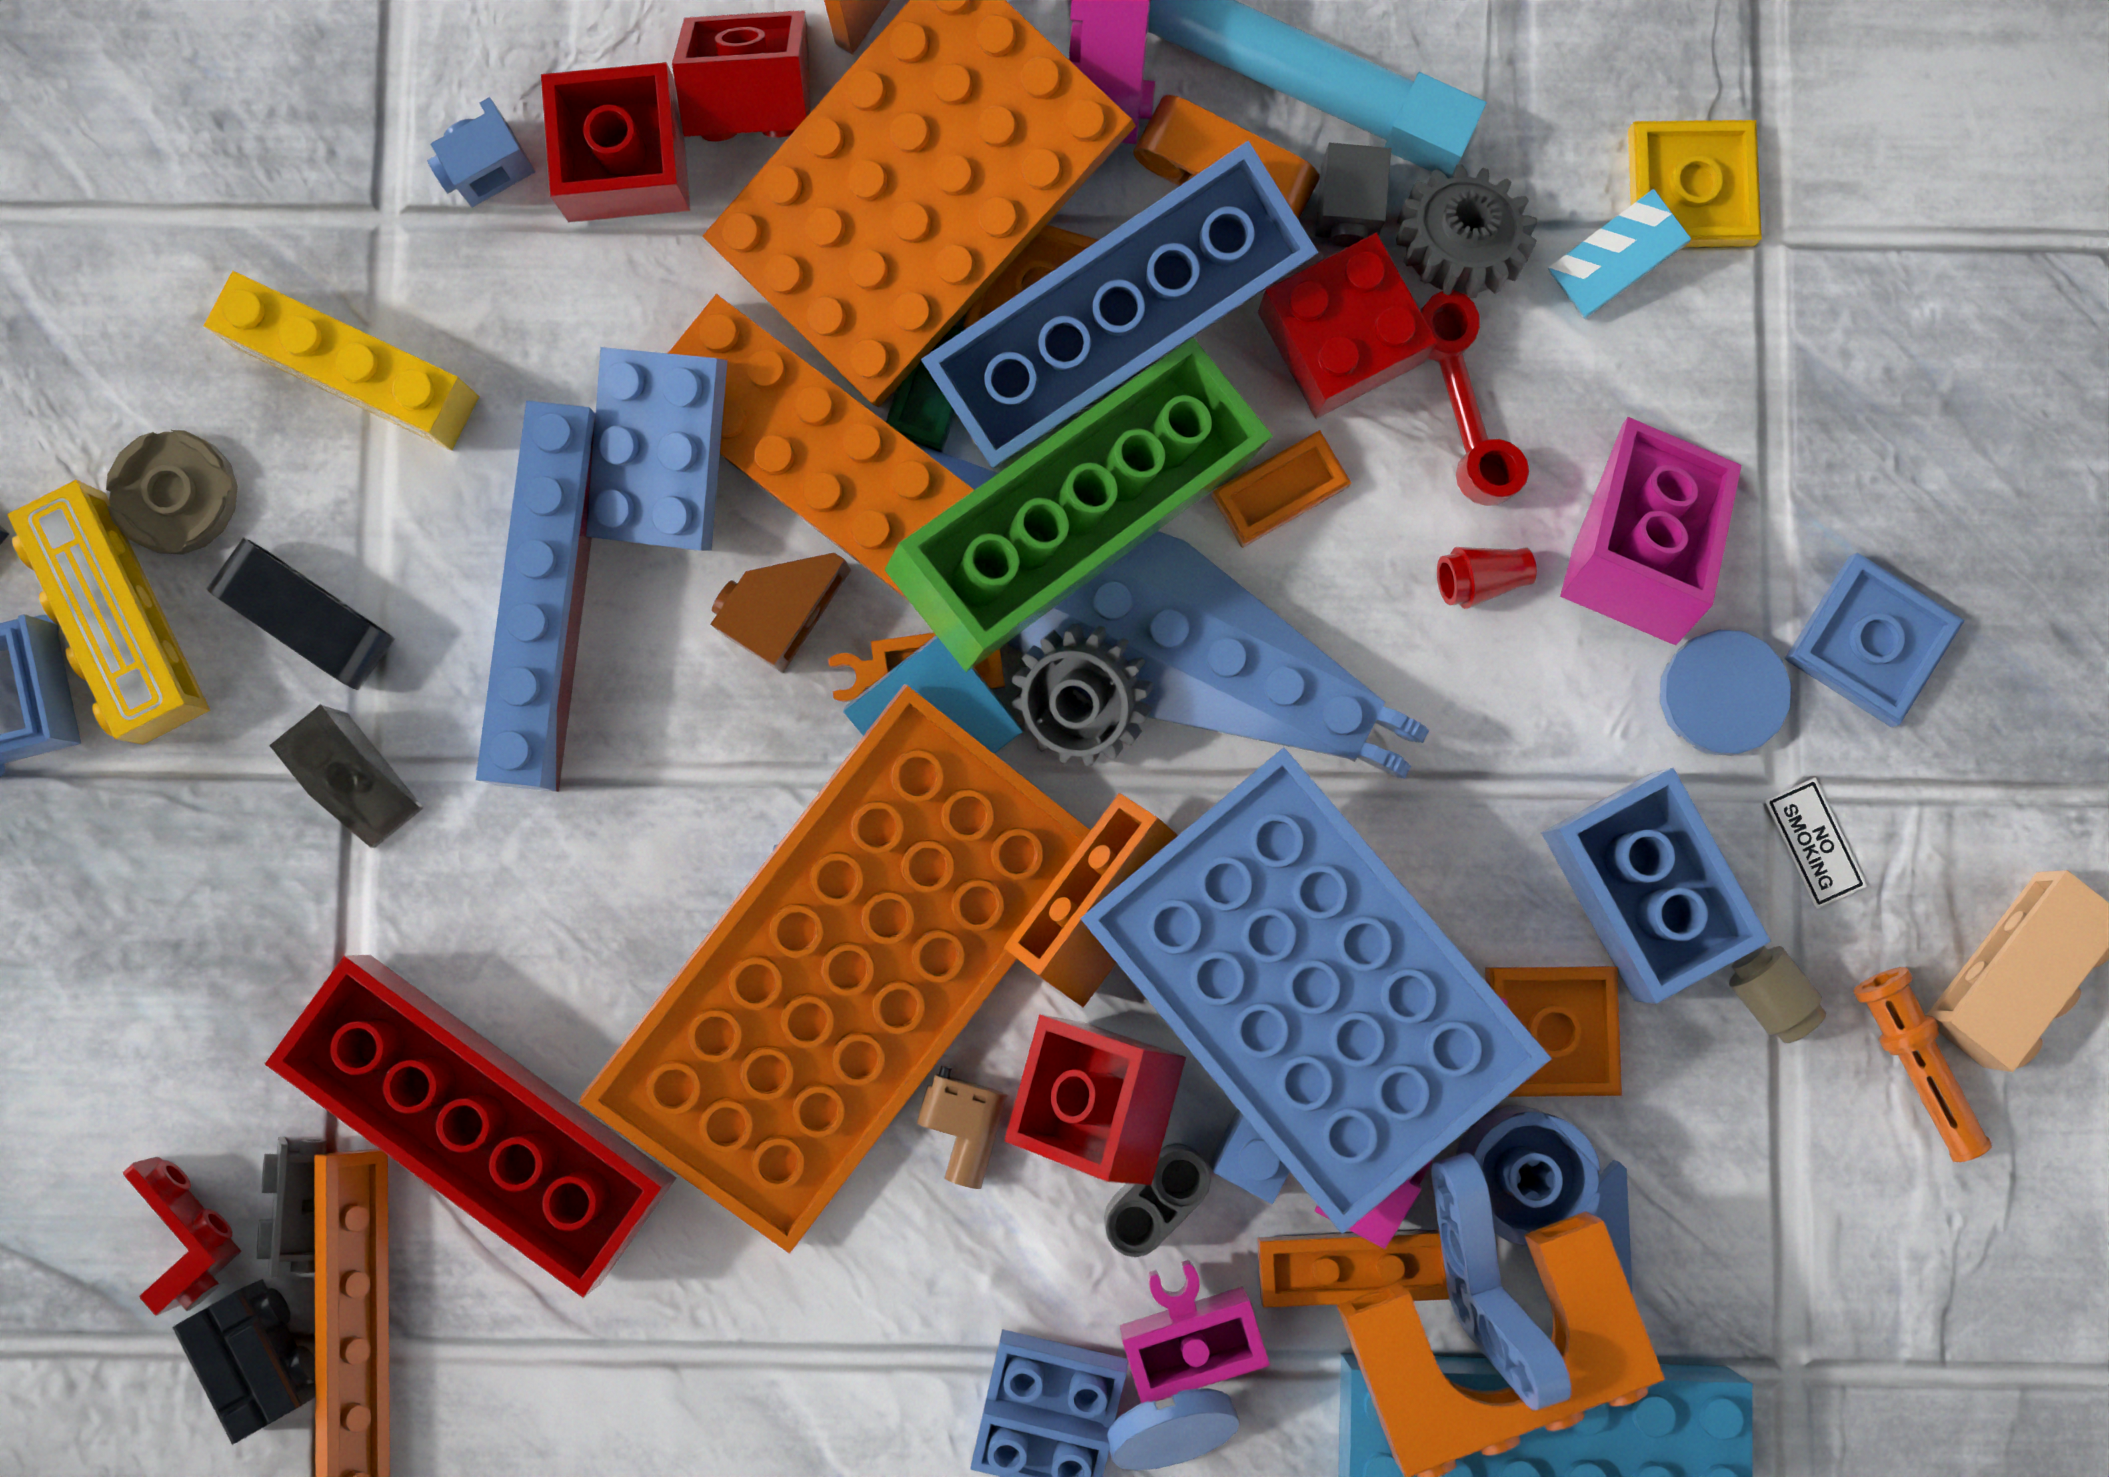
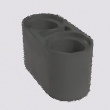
(1165, 1206)

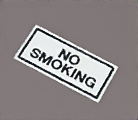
(1816, 843)

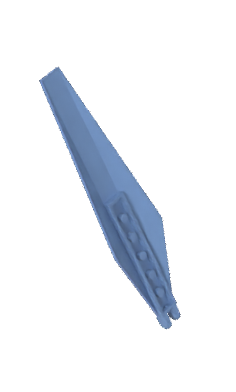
(1217, 652)

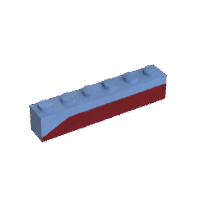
(540, 601)

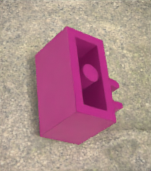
(1192, 1340)

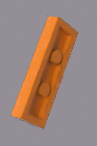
(1347, 1266)

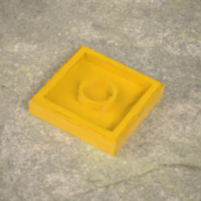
(1702, 175)

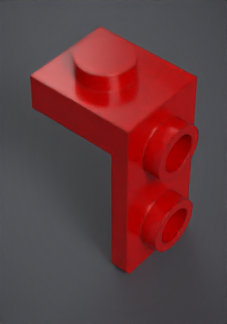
(198, 1229)

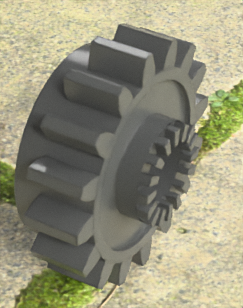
(1465, 232)
(1099, 669)

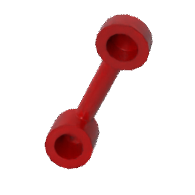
(1491, 467)

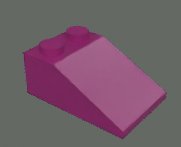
(1654, 533)

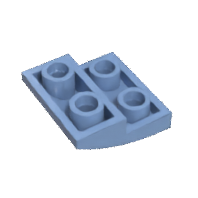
(1048, 1409)

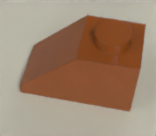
(778, 606)

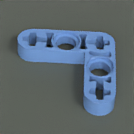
(1475, 1290)

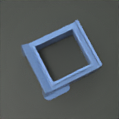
(41, 690)

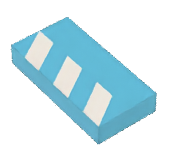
(1619, 254)

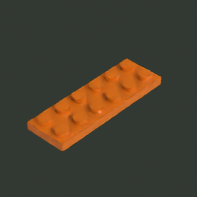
(818, 443)

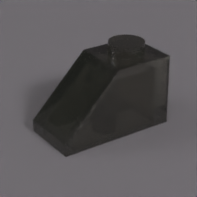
(346, 774)

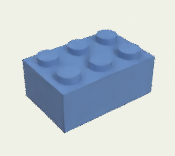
(1655, 887)

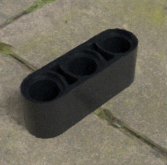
(300, 614)

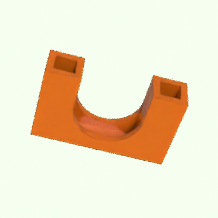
(1594, 1329)

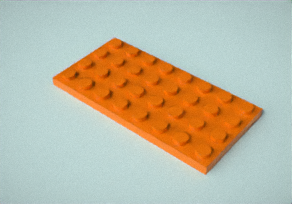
(838, 972)

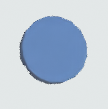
(1725, 692)
(1169, 1436)

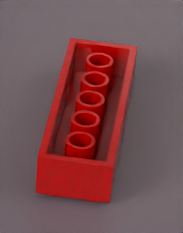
(471, 1122)

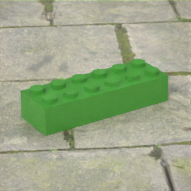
(1076, 504)

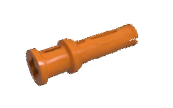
(1908, 1030)

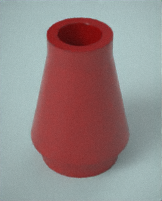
(1480, 574)

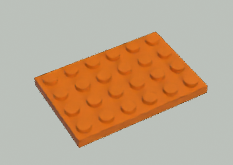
(917, 184)

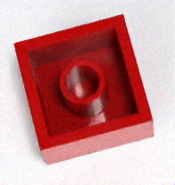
(615, 142)
(1346, 325)
(1095, 1100)

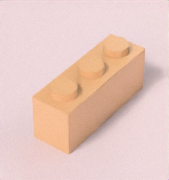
(2025, 972)

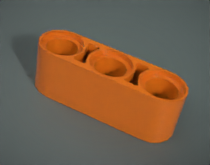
(1188, 139)

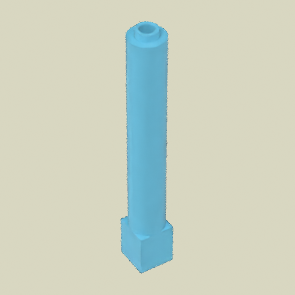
(1418, 118)

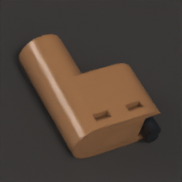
(970, 1115)

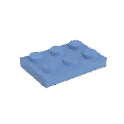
(656, 448)

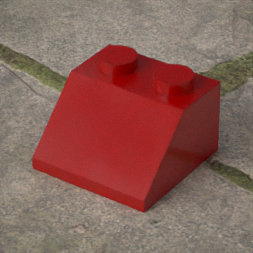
(742, 74)

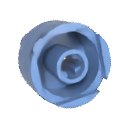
(1561, 1164)

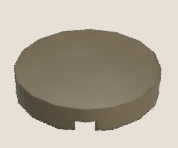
(171, 492)

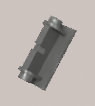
(290, 1231)

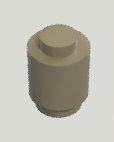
(1777, 993)

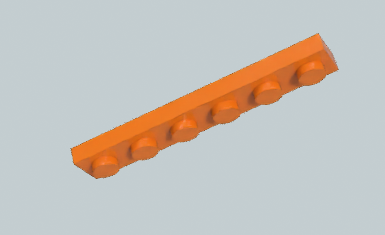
(352, 1314)

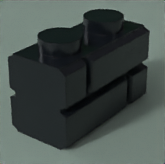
(248, 1359)

